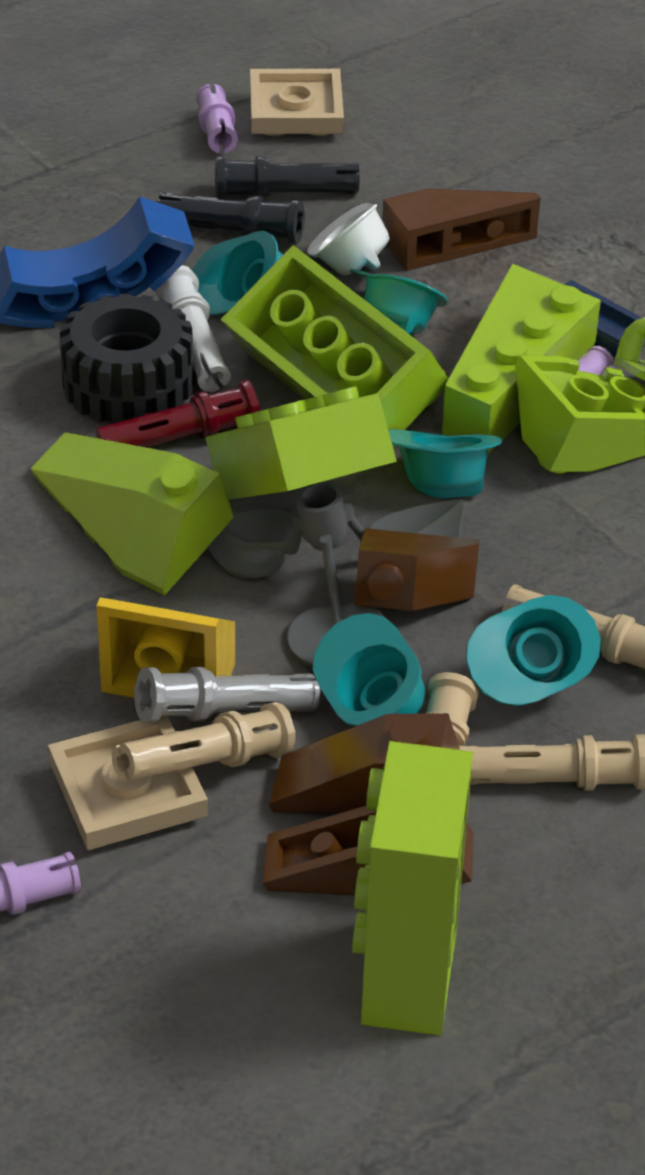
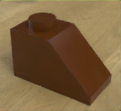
(414, 570)

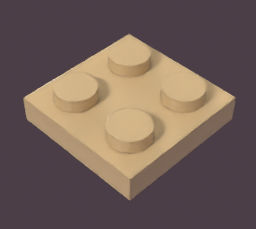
(296, 102)
(119, 810)

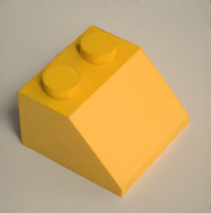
(158, 638)

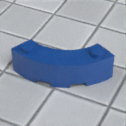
(125, 259)

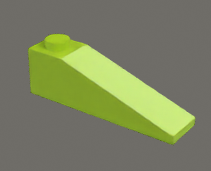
(137, 503)

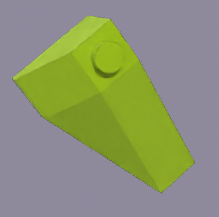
(578, 416)

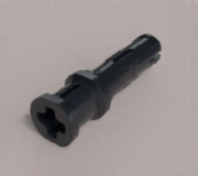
(262, 177)
(247, 216)

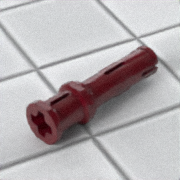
(201, 416)

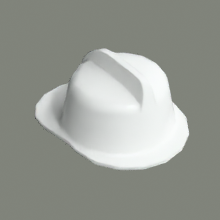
(352, 240)

